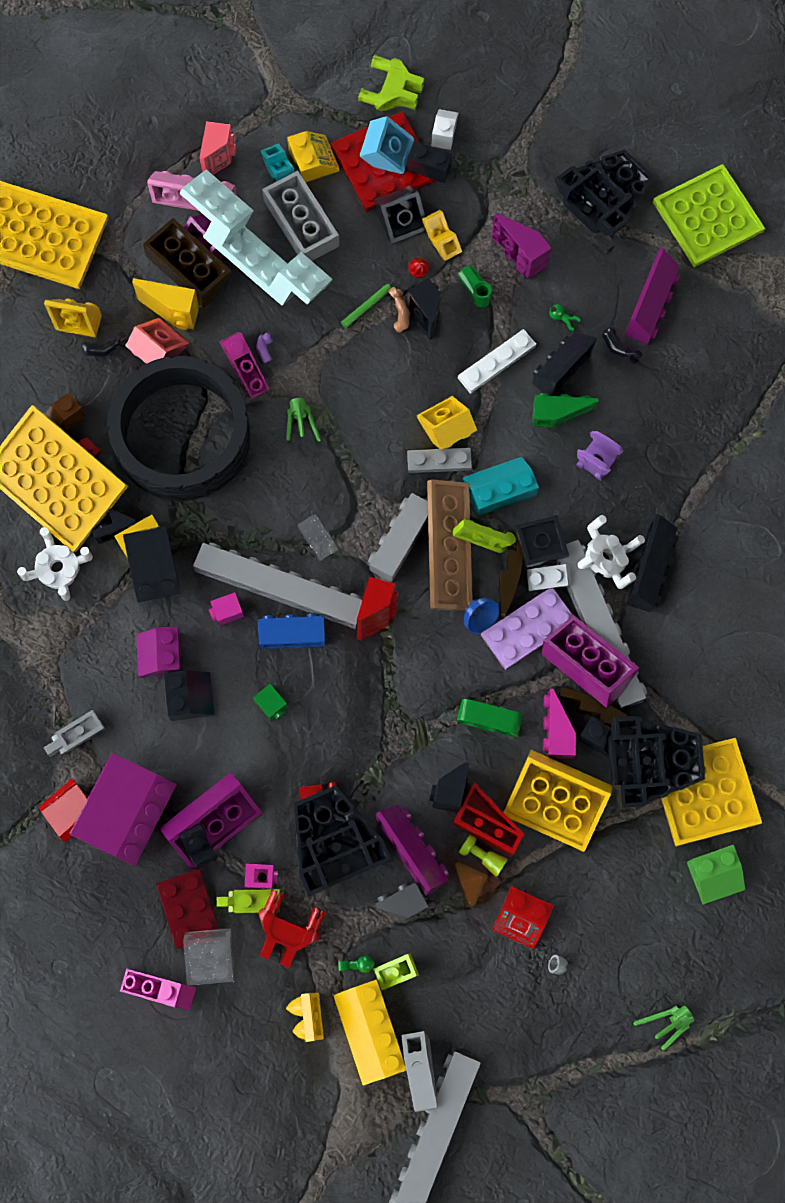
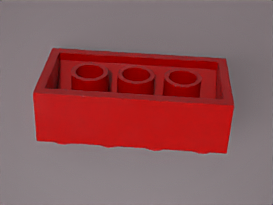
(377, 607)

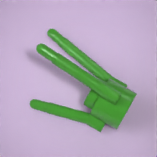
(299, 410)
(680, 1020)

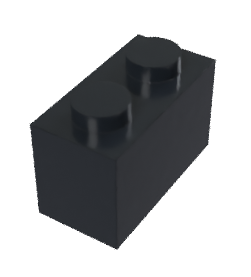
(429, 162)

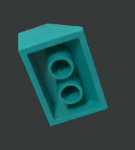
(501, 486)

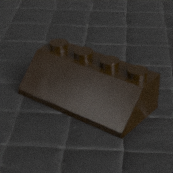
(187, 261)

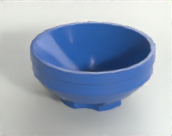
(483, 618)

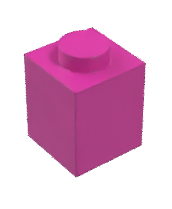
(226, 609)

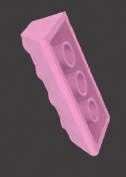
(166, 189)

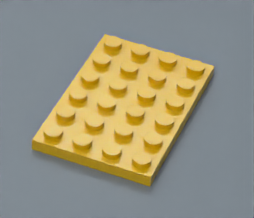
(47, 235)
(56, 479)

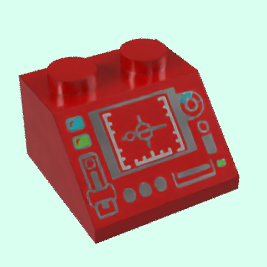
(522, 917)

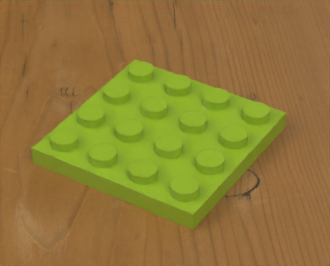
(708, 215)

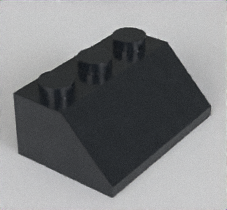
(563, 363)

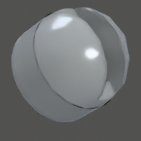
(557, 965)

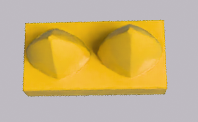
(309, 1007)

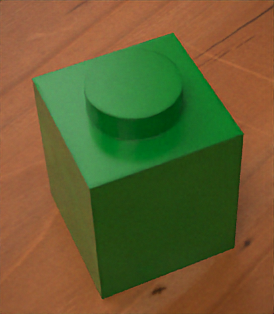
(271, 703)

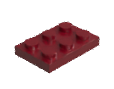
(187, 905)

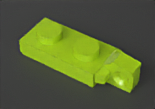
(246, 900)

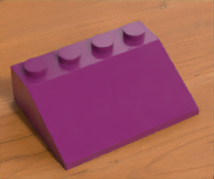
(123, 809)
(411, 849)

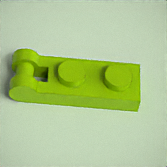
(484, 536)

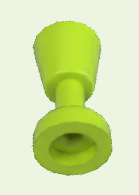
(491, 860)

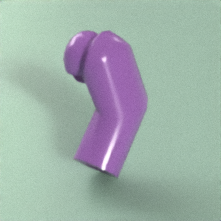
(262, 345)

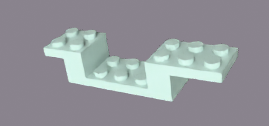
(246, 250)

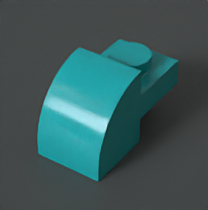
(277, 162)

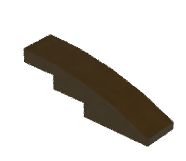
(509, 580)
(590, 706)

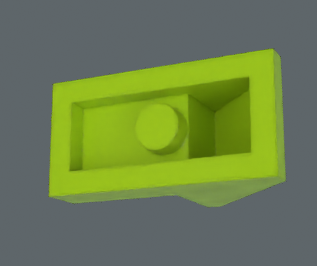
(396, 971)

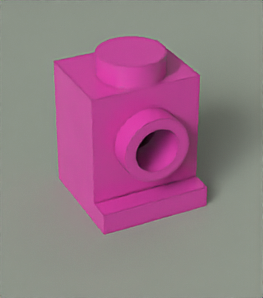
(254, 871)

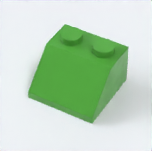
(717, 874)

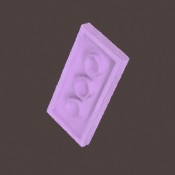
(526, 628)

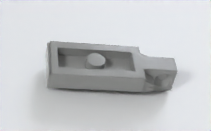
(75, 734)

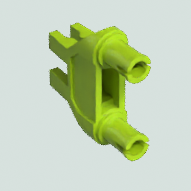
(395, 86)

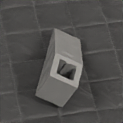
(420, 1070)

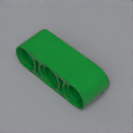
(490, 717)

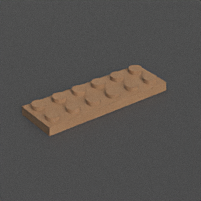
(448, 554)

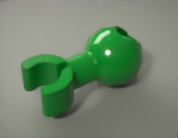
(560, 314)
(363, 964)

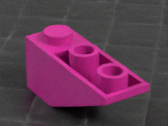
(244, 364)
(560, 733)
(158, 989)

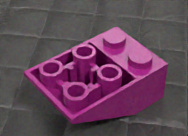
(522, 245)

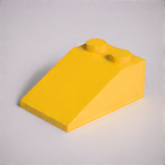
(171, 302)
(74, 317)

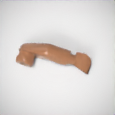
(404, 313)

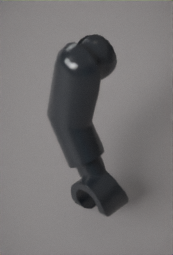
(615, 347)
(96, 349)

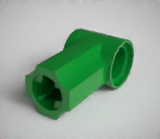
(475, 284)

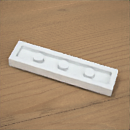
(496, 361)

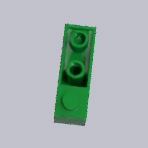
(555, 410)

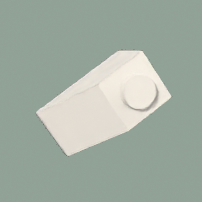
(444, 129)

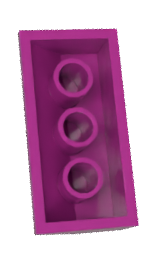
(652, 299)
(589, 660)
(219, 811)

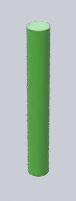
(366, 306)

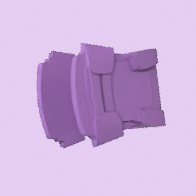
(602, 447)

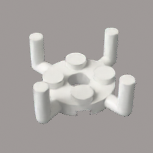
(616, 552)
(51, 555)

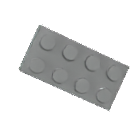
(300, 216)

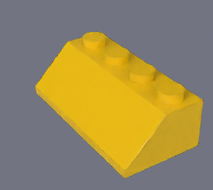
(369, 1032)

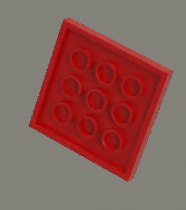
(367, 180)

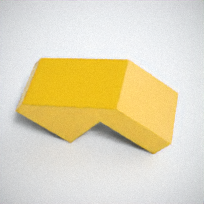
(440, 235)

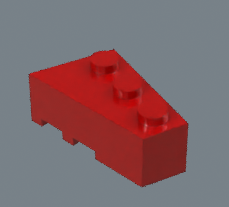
(487, 822)

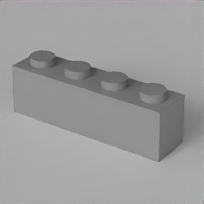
(401, 537)

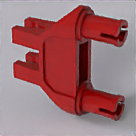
(286, 932)

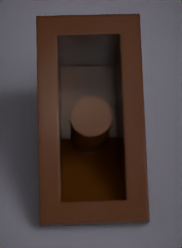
(65, 412)

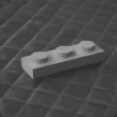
(439, 460)

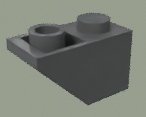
(403, 903)

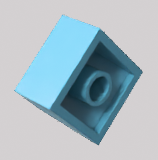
(386, 145)

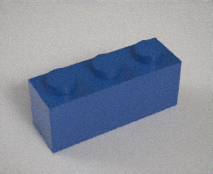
(291, 631)

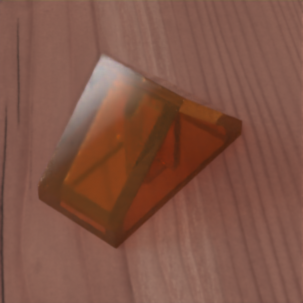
(470, 881)

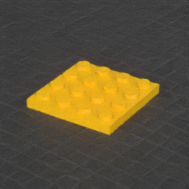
(716, 804)

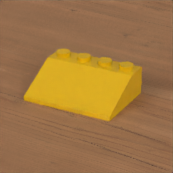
(558, 800)

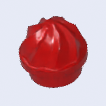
(418, 267)

